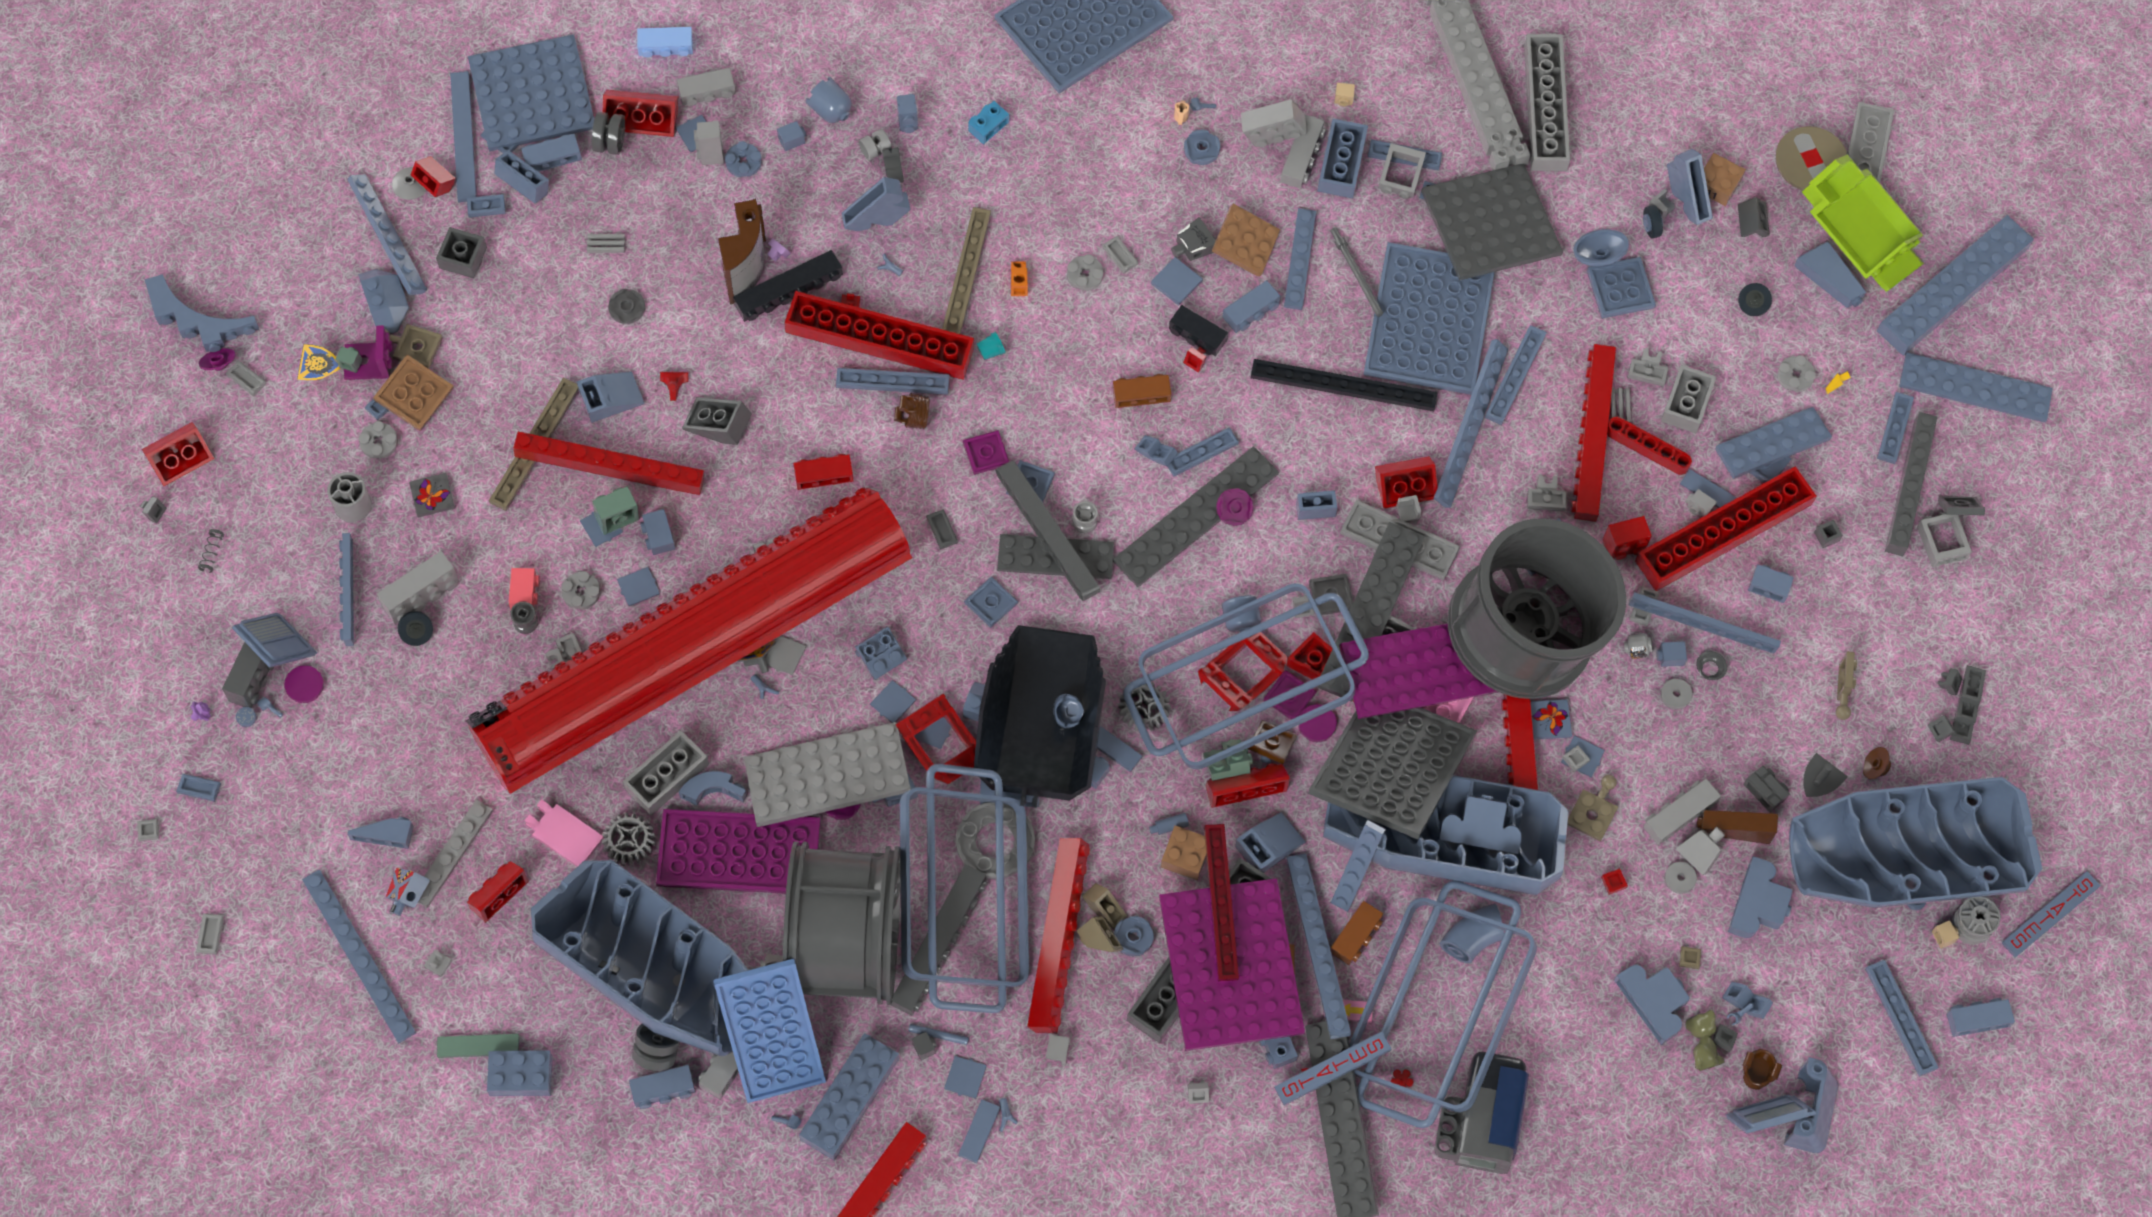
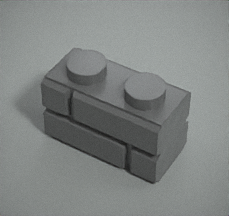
(1767, 788)

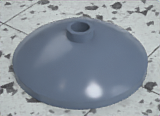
(1601, 247)

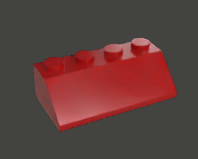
(643, 111)
(1248, 786)

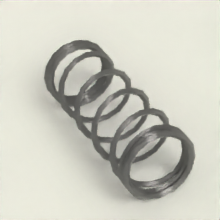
(211, 535)

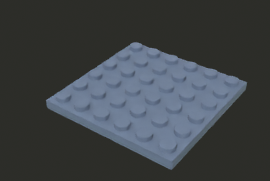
(531, 92)

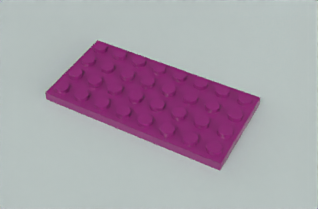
(1409, 672)
(729, 850)

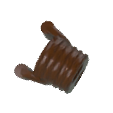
(918, 409)
(1760, 1069)

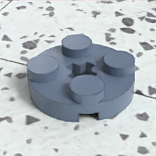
(743, 150)
(1202, 157)
(1143, 931)

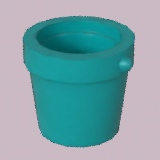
(991, 346)

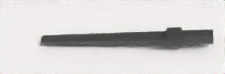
(1341, 244)

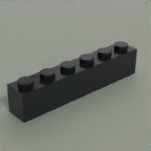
(782, 287)

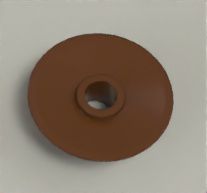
(1877, 763)

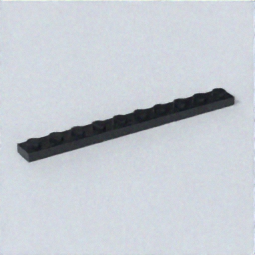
(1344, 385)

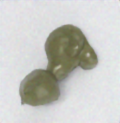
(1705, 1053)

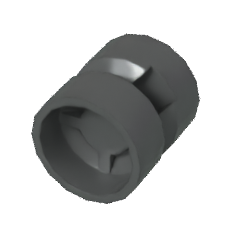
(524, 617)

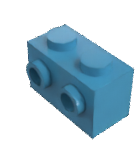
(988, 122)

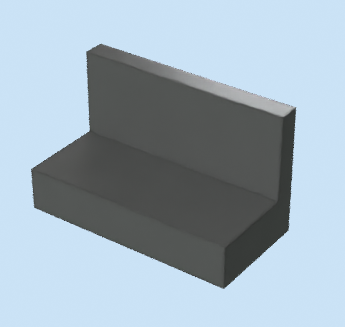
(1753, 218)

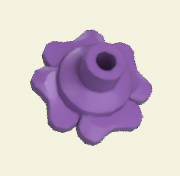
(200, 711)

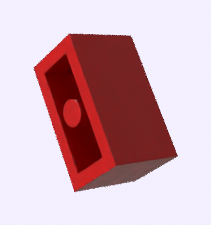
(432, 176)

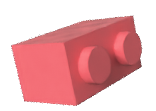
(523, 586)

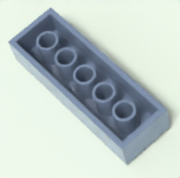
(849, 1096)

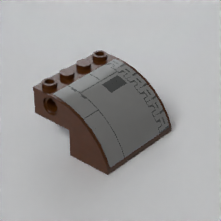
(744, 253)

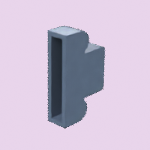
(1690, 185)
(879, 205)
(1481, 826)
(1760, 900)
(1655, 999)

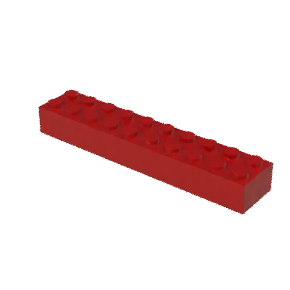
(879, 335)
(1725, 528)

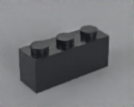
(1198, 330)

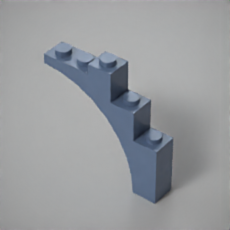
(190, 323)

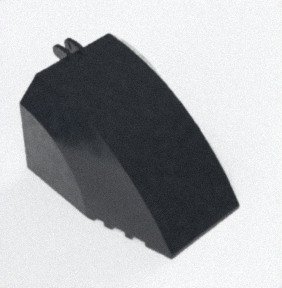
(1017, 719)

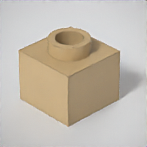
(1344, 94)
(1945, 934)

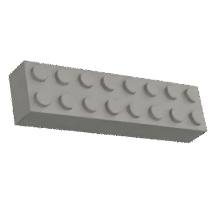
(1546, 102)

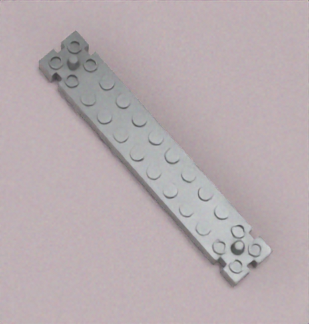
(1479, 83)

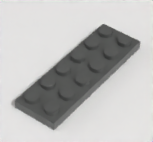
(1030, 556)

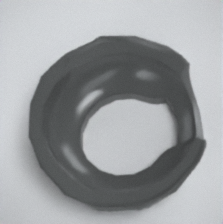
(1713, 657)

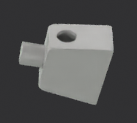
(1702, 849)

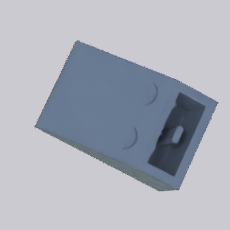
(609, 394)
(1269, 842)

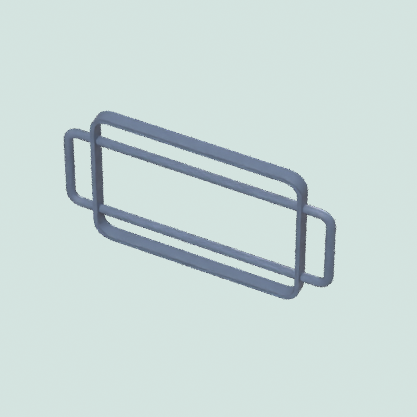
(1312, 604)
(1439, 905)
(933, 978)

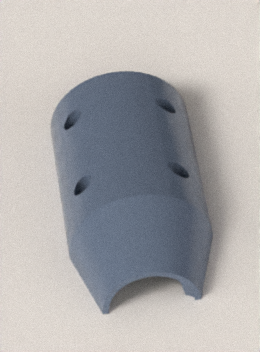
(1917, 844)
(1531, 871)
(618, 919)

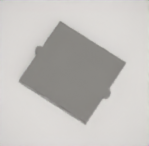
(785, 655)

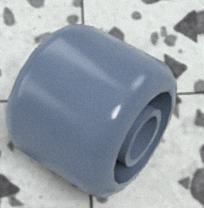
(1245, 620)

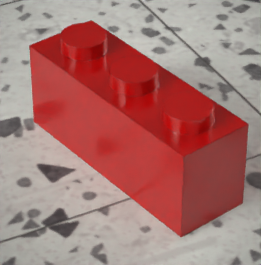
(823, 471)

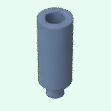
(1166, 825)

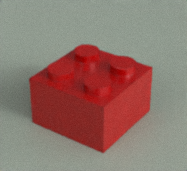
(1627, 537)

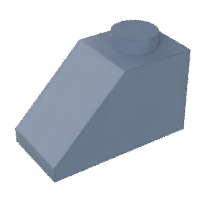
(973, 701)

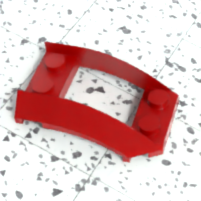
(1229, 690)
(924, 717)

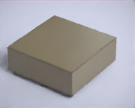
(1690, 957)

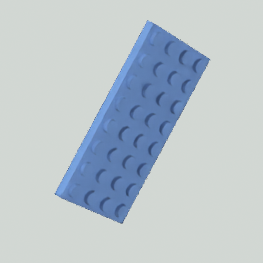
(770, 1030)

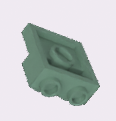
(1231, 766)

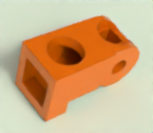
(1019, 282)

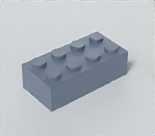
(1342, 158)

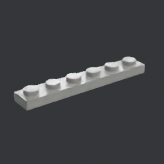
(454, 850)

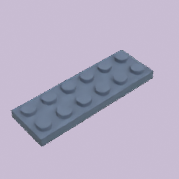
(1773, 442)

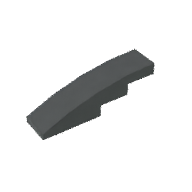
(1968, 704)

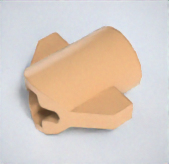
(1181, 112)

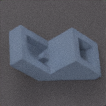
(1741, 996)

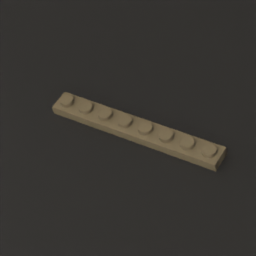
(966, 270)
(543, 427)

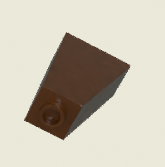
(1740, 825)

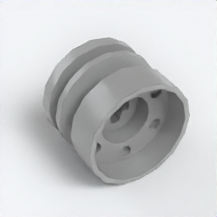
(1974, 930)

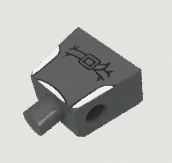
(1194, 241)

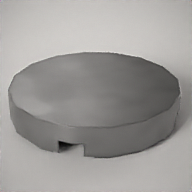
(626, 306)

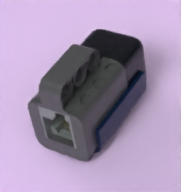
(1489, 1130)

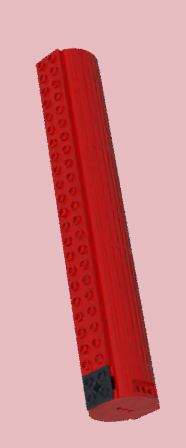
(688, 639)

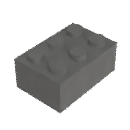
(246, 678)

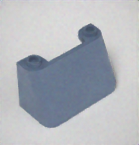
(1813, 1132)

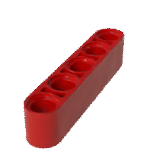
(1654, 453)

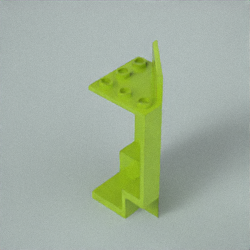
(1864, 222)

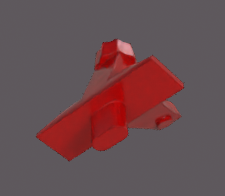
(673, 381)

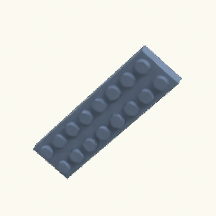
(1975, 387)

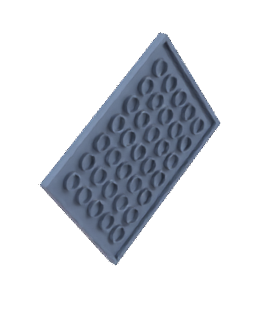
(1079, 36)
(1428, 322)

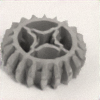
(1147, 720)
(618, 826)

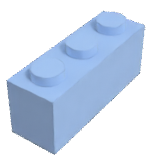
(664, 41)

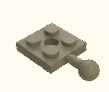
(412, 336)
(1846, 683)
(1590, 802)

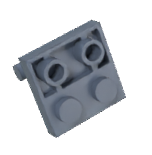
(880, 652)

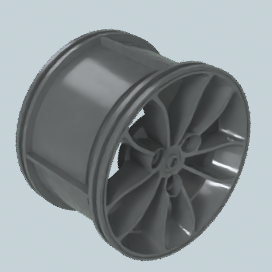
(1513, 643)
(843, 921)

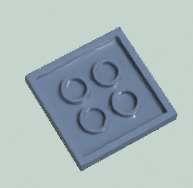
(1621, 288)

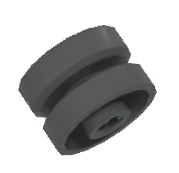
(608, 133)
(654, 1050)

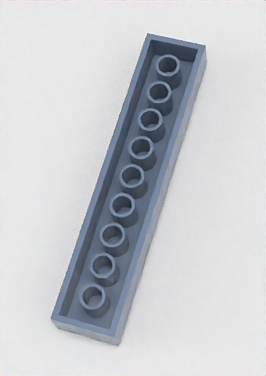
(1955, 285)

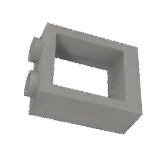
(1406, 154)
(1949, 556)

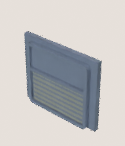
(274, 639)
(1769, 1113)

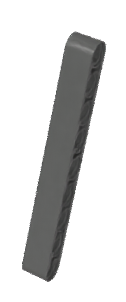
(1047, 530)

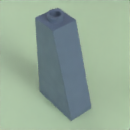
(1831, 274)

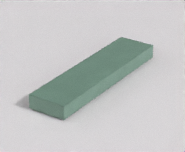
(475, 1045)

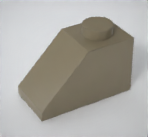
(1104, 904)
(1099, 936)

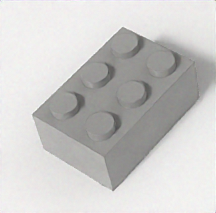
(1273, 123)
(1688, 399)

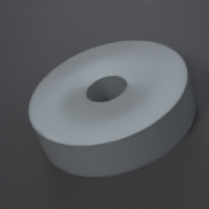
(1672, 701)
(1676, 885)

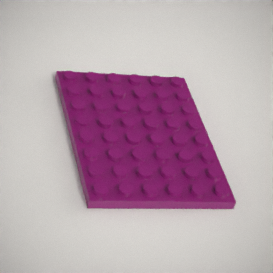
(1240, 1011)

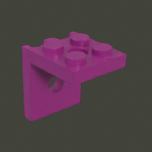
(378, 356)

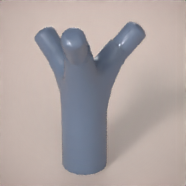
(890, 266)
(762, 686)
(1006, 1114)

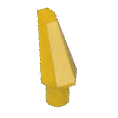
(1837, 381)

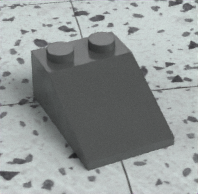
(718, 419)

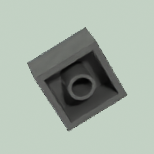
(461, 252)

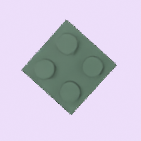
(615, 510)

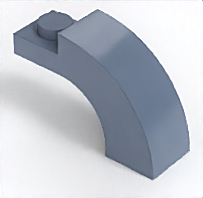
(711, 782)

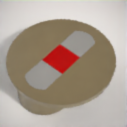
(1806, 153)

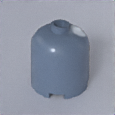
(830, 101)

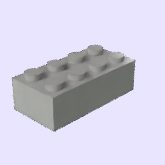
(418, 587)
(665, 773)

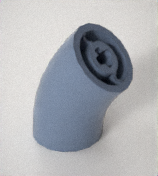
(1470, 937)

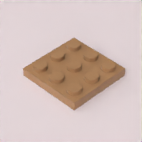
(1245, 240)
(413, 392)

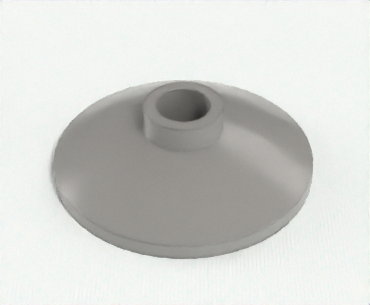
(404, 189)

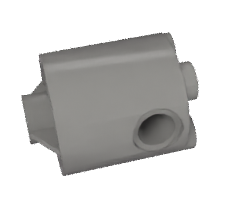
(349, 497)

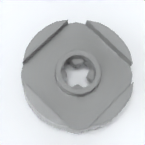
(1089, 264)
(1798, 364)
(377, 430)
(582, 580)

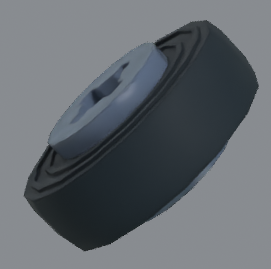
(1652, 221)

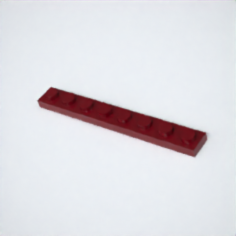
(1221, 902)

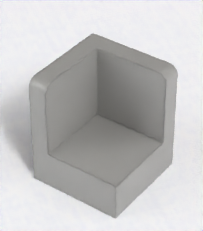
(1662, 203)
(1408, 509)
(1057, 1048)

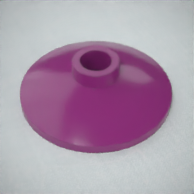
(217, 360)

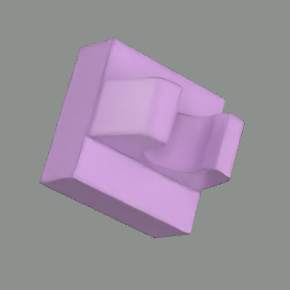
(777, 250)

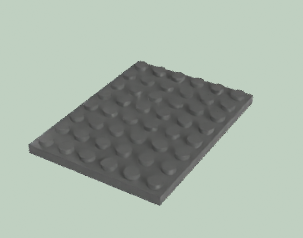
(1394, 767)

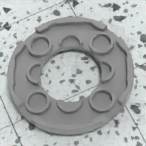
(972, 824)

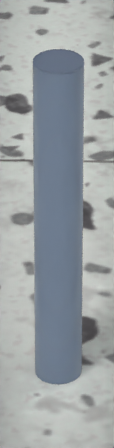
(939, 1034)

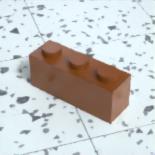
(1141, 391)
(1357, 933)

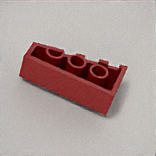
(1310, 657)

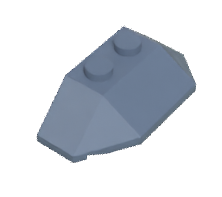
(384, 298)

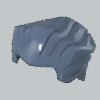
(1067, 711)

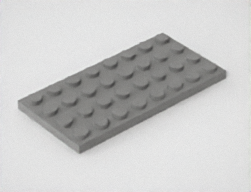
(826, 774)

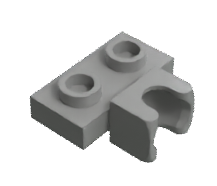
(1648, 369)
(1546, 496)
(567, 647)

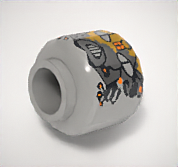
(1638, 646)

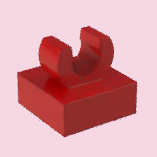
(851, 299)
(1195, 358)
(1614, 881)

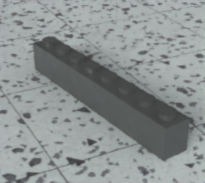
(1911, 484)
(948, 922)

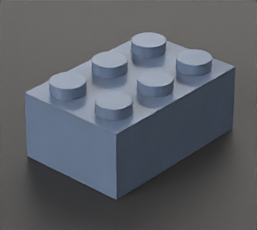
(519, 1073)

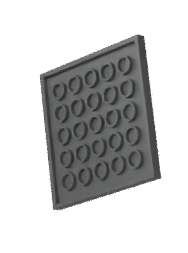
(1491, 221)

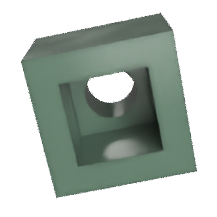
(349, 359)

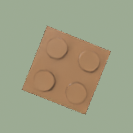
(1722, 178)
(1185, 853)

